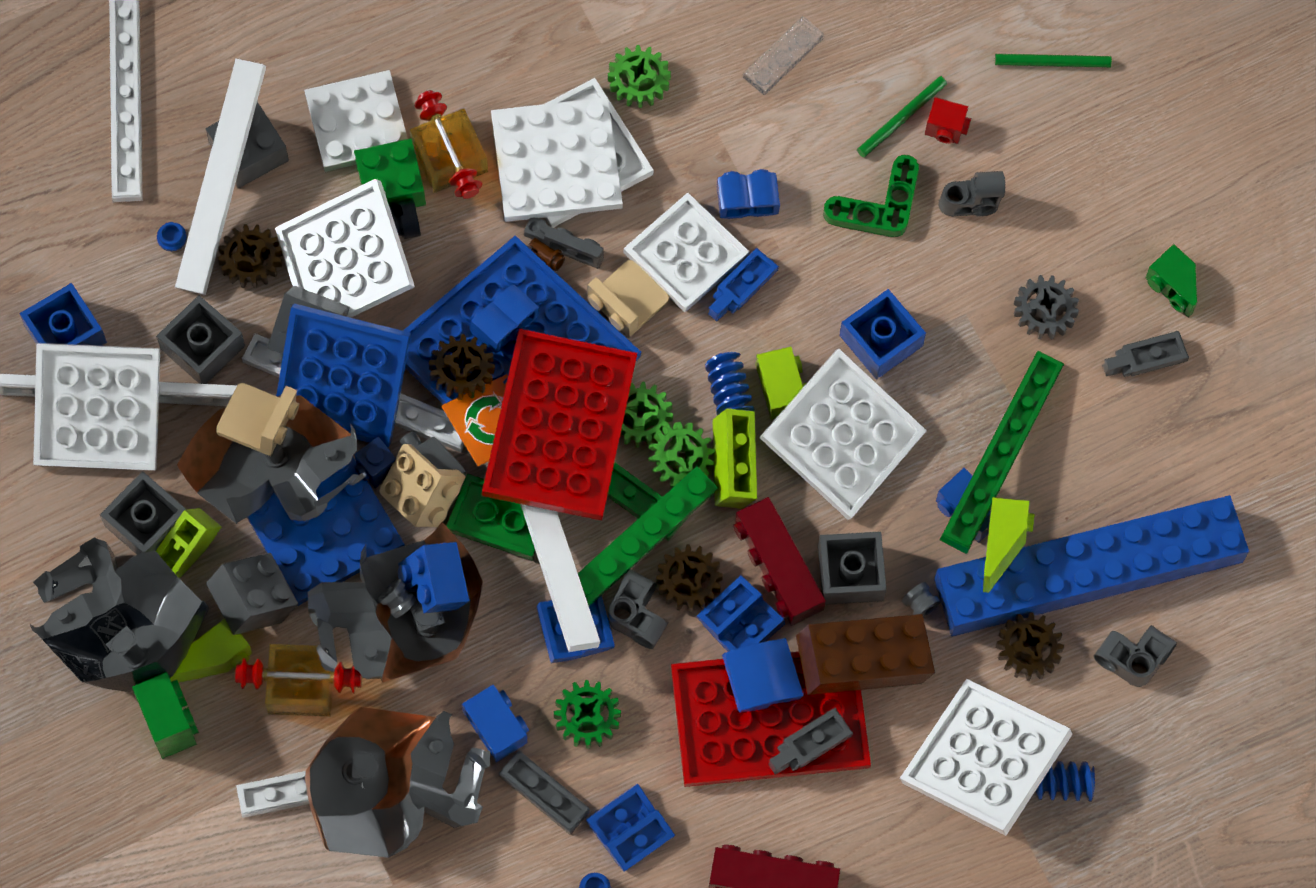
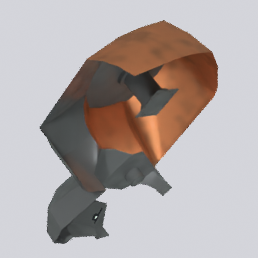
(244, 479)
(378, 641)
(402, 773)

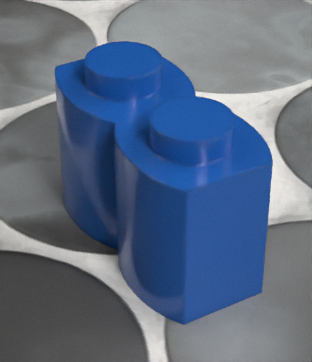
(748, 194)
(501, 320)

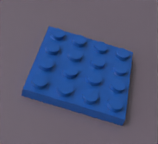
(346, 369)
(331, 543)

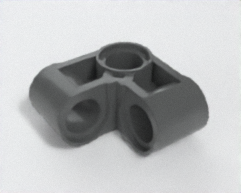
(976, 196)
(642, 624)
(1120, 654)

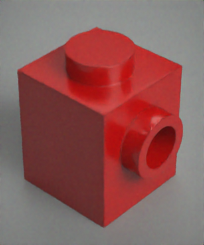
(947, 121)

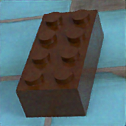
(865, 654)

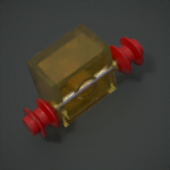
(448, 147)
(297, 680)

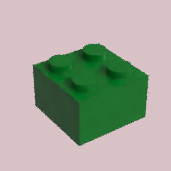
(395, 167)
(162, 709)

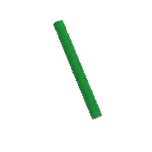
(1053, 60)
(902, 116)

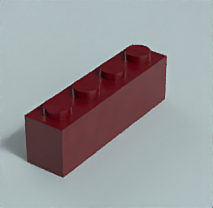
(779, 561)
(760, 870)

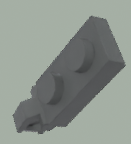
(582, 250)
(1147, 355)
(811, 742)

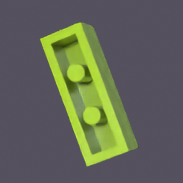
(734, 458)

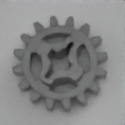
(1037, 316)

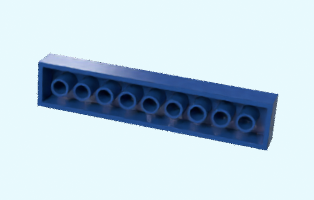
(1094, 565)

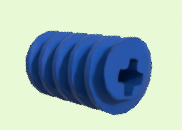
(726, 381)
(1068, 781)

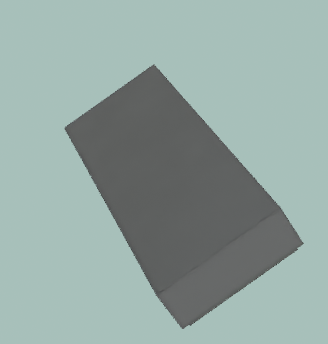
(544, 792)

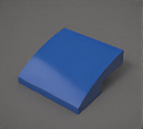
(740, 616)
(554, 637)
(762, 675)
(630, 827)

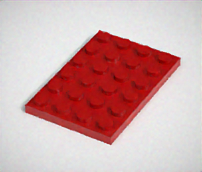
(559, 424)
(736, 746)

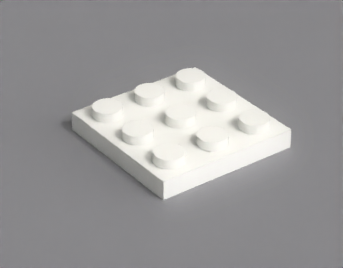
(354, 117)
(686, 252)

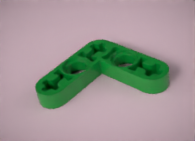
(882, 213)

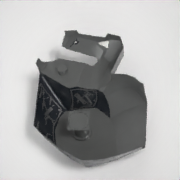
(128, 626)

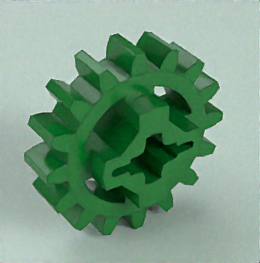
(596, 723)

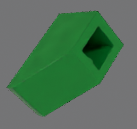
(1176, 279)

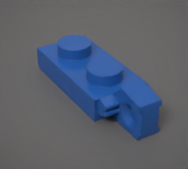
(742, 284)

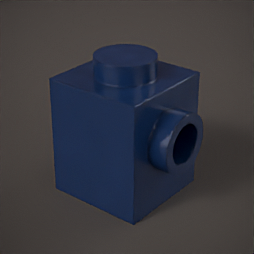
(374, 461)

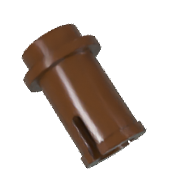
(551, 257)

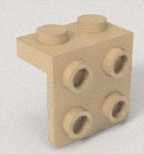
(627, 297)
(258, 417)
(420, 488)

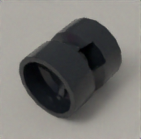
(406, 219)

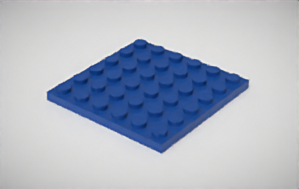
(560, 313)

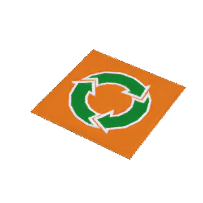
(477, 418)

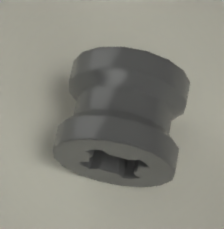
(397, 598)
(921, 600)

